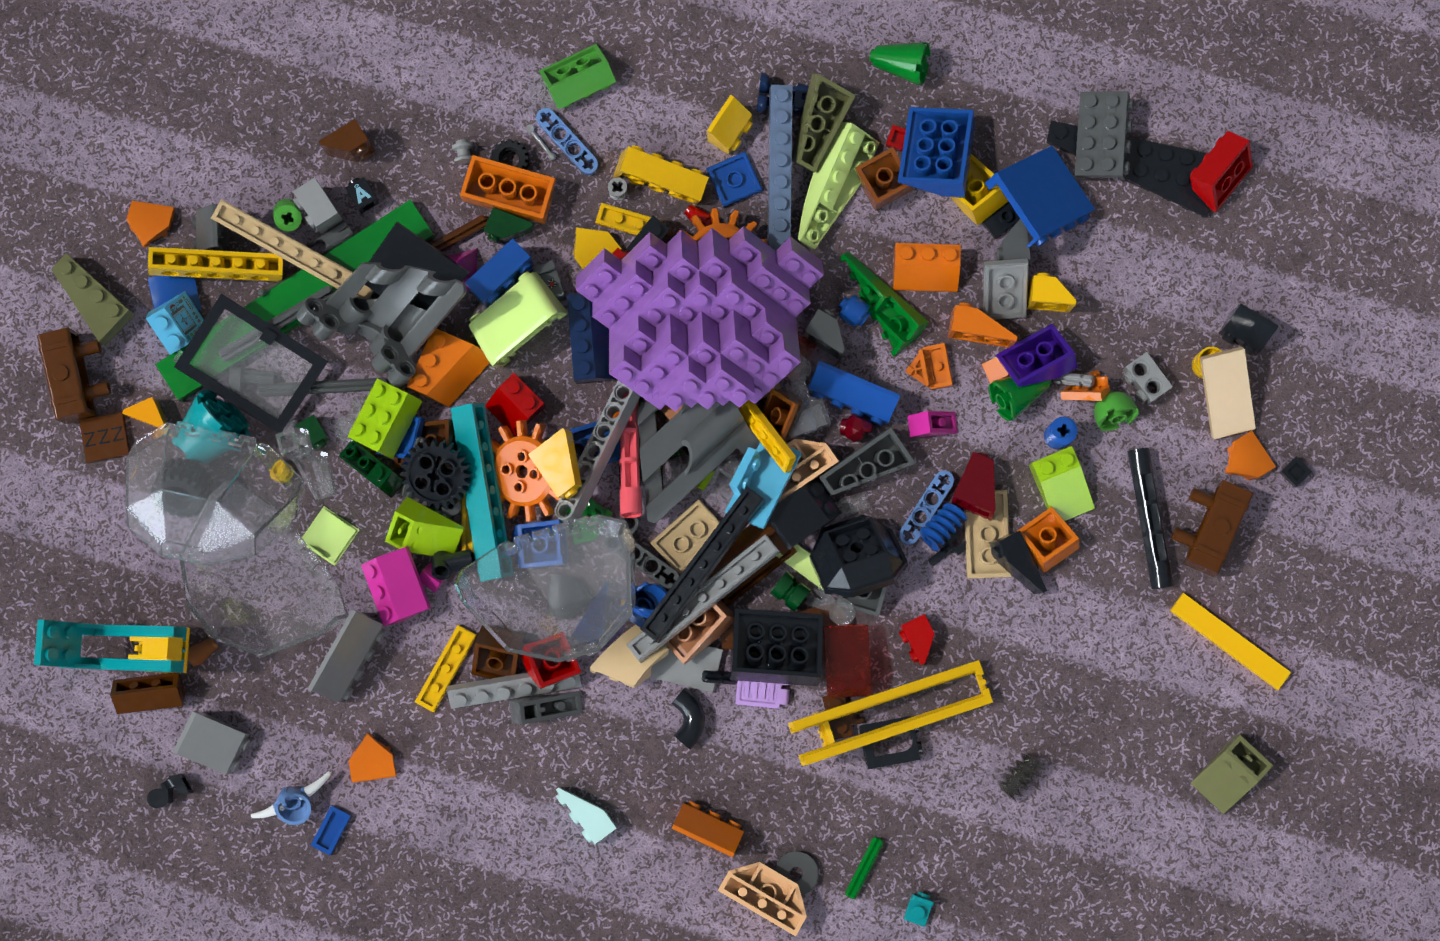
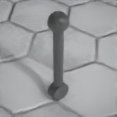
(262, 291)

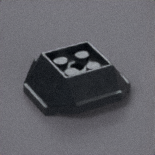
(857, 557)

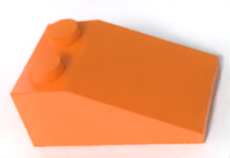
(975, 326)

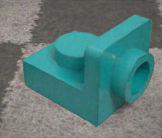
(918, 908)

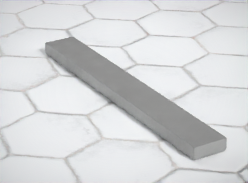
(710, 593)

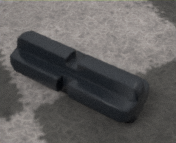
(717, 677)

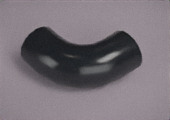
(693, 718)

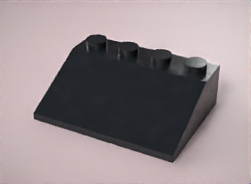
(406, 248)
(776, 647)

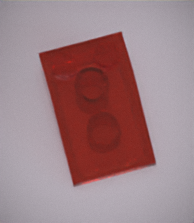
(847, 661)

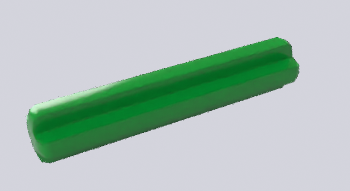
(864, 868)

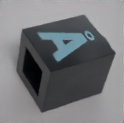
(361, 194)

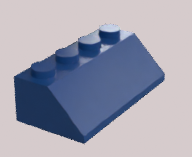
(853, 393)

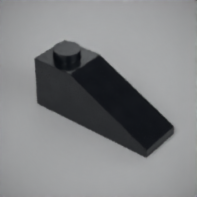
(1015, 557)

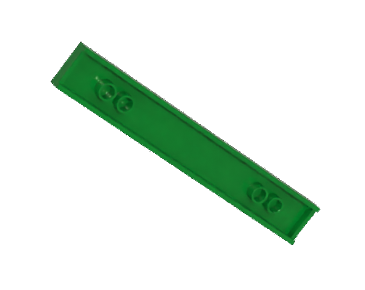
(303, 284)

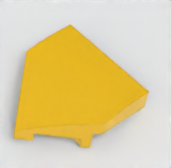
(590, 243)

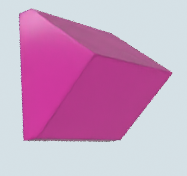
(428, 580)

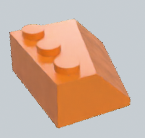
(446, 368)

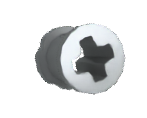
(618, 182)

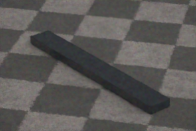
(702, 564)

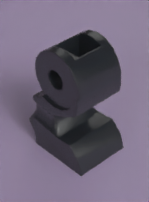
(163, 796)

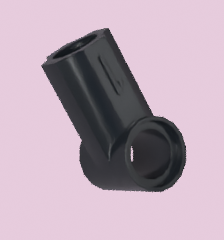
(445, 563)

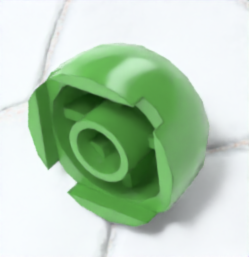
(1115, 409)

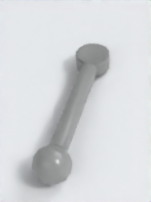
(530, 129)

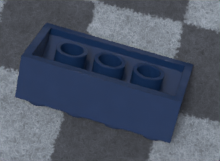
(588, 342)

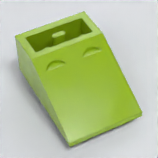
(422, 530)

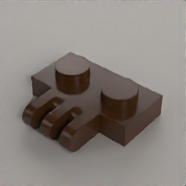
(841, 726)

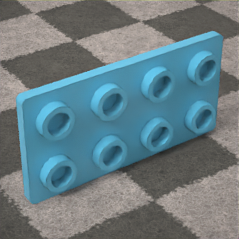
(764, 477)

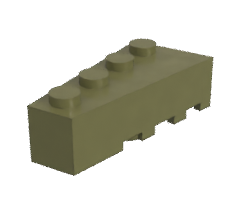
(820, 119)
(95, 303)

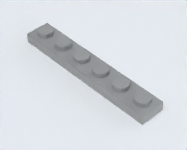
(503, 689)

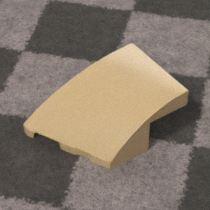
(622, 665)

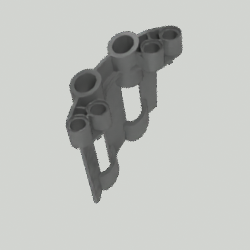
(388, 321)
(709, 438)

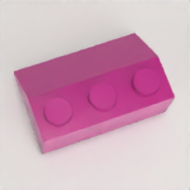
(396, 586)

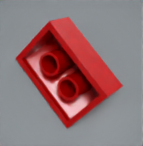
(1222, 170)

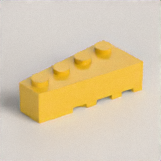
(661, 175)

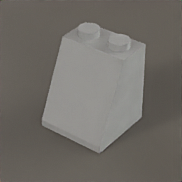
(212, 742)

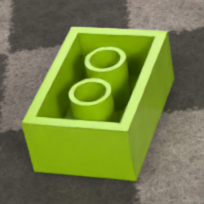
(384, 418)

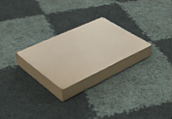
(685, 536)

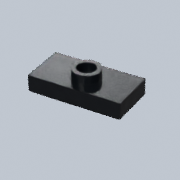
(1001, 220)

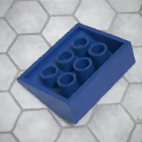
(937, 150)

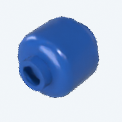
(854, 310)

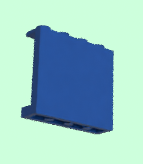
(1043, 195)

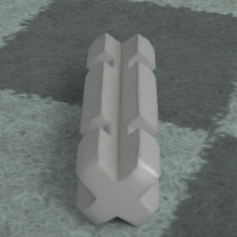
(1076, 380)

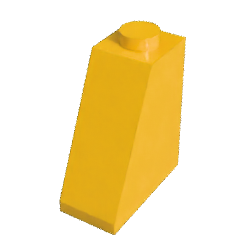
(558, 463)

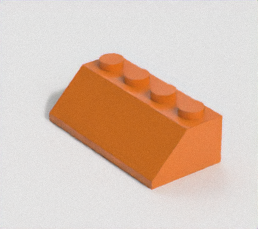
(508, 189)

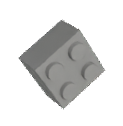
(314, 201)

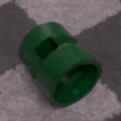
(790, 591)

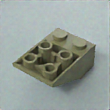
(1231, 773)

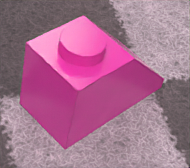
(932, 423)

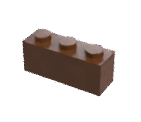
(147, 693)

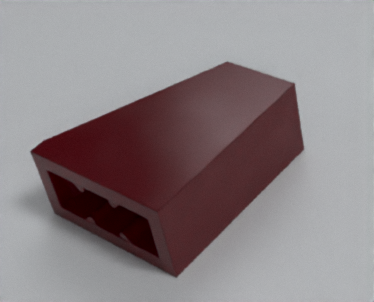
(977, 487)

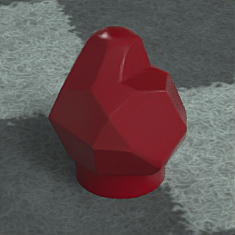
(855, 427)

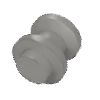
(463, 149)

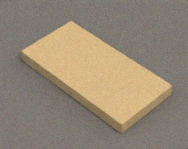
(1227, 392)
(979, 534)

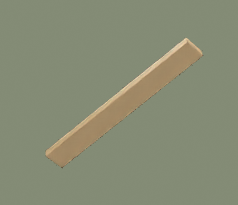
(284, 246)

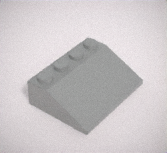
(347, 656)

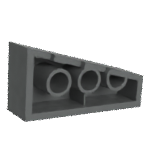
(872, 460)

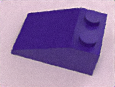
(1038, 357)

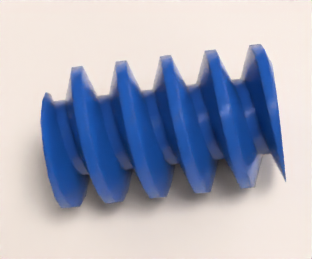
(1053, 437)
(941, 524)

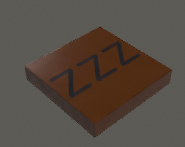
(104, 437)

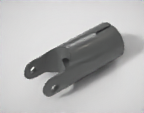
(333, 237)

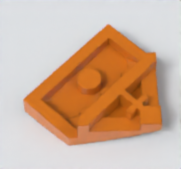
(149, 221)
(932, 367)
(1095, 393)
(1248, 458)
(371, 761)

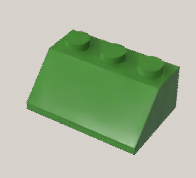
(577, 76)

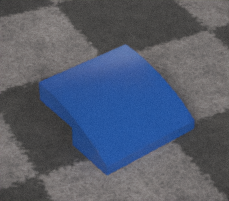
(167, 287)

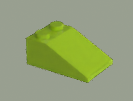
(1062, 483)

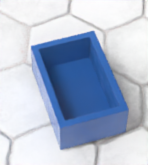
(499, 273)

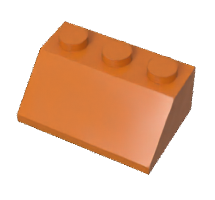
(926, 267)
(708, 828)

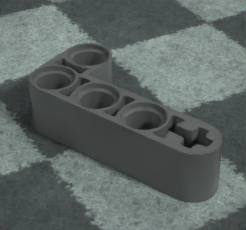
(646, 556)

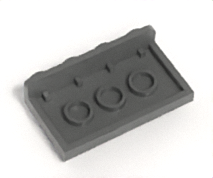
(1103, 134)

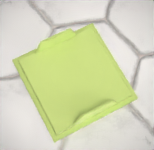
(329, 535)

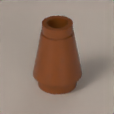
(201, 651)

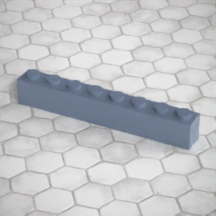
(779, 165)

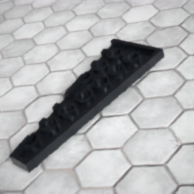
(1153, 166)

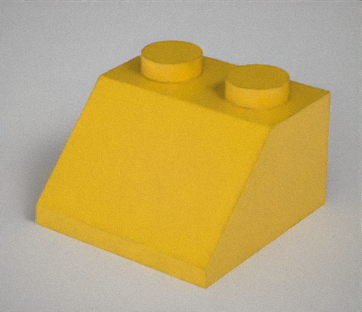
(729, 126)
(1048, 294)

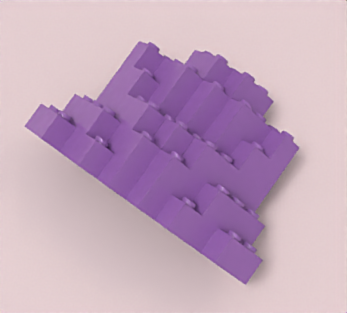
(701, 315)

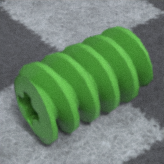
(281, 209)

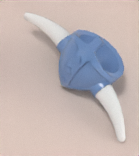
(293, 803)

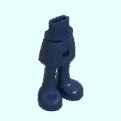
(799, 93)

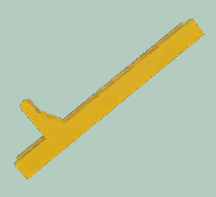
(832, 748)

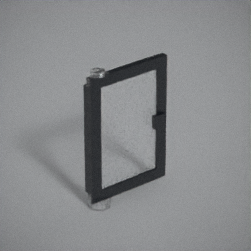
(251, 364)

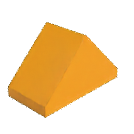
(147, 412)

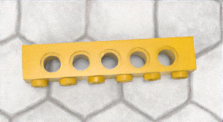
(214, 264)

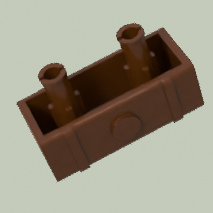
(67, 374)
(1218, 527)

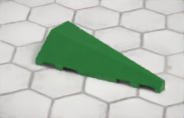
(897, 318)

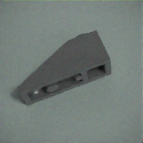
(545, 707)

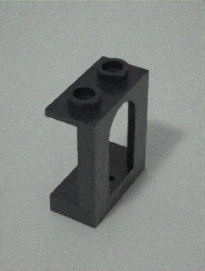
(909, 755)

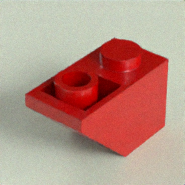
(919, 637)

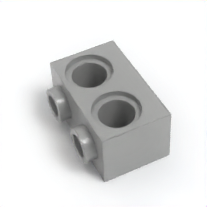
(1152, 375)

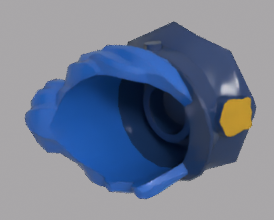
(647, 599)

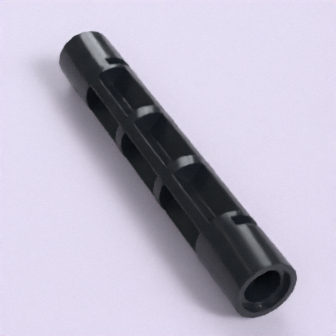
(1150, 518)

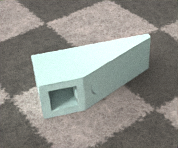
(592, 818)

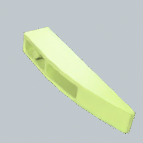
(834, 181)

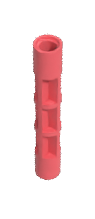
(630, 468)

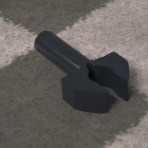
(947, 550)

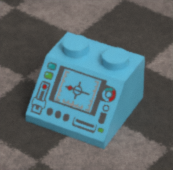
(175, 322)

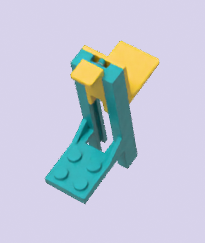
(159, 649)

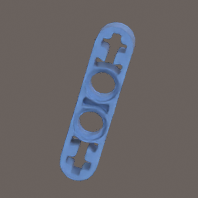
(565, 143)
(928, 509)

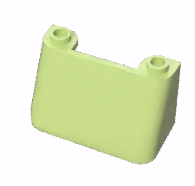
(515, 318)

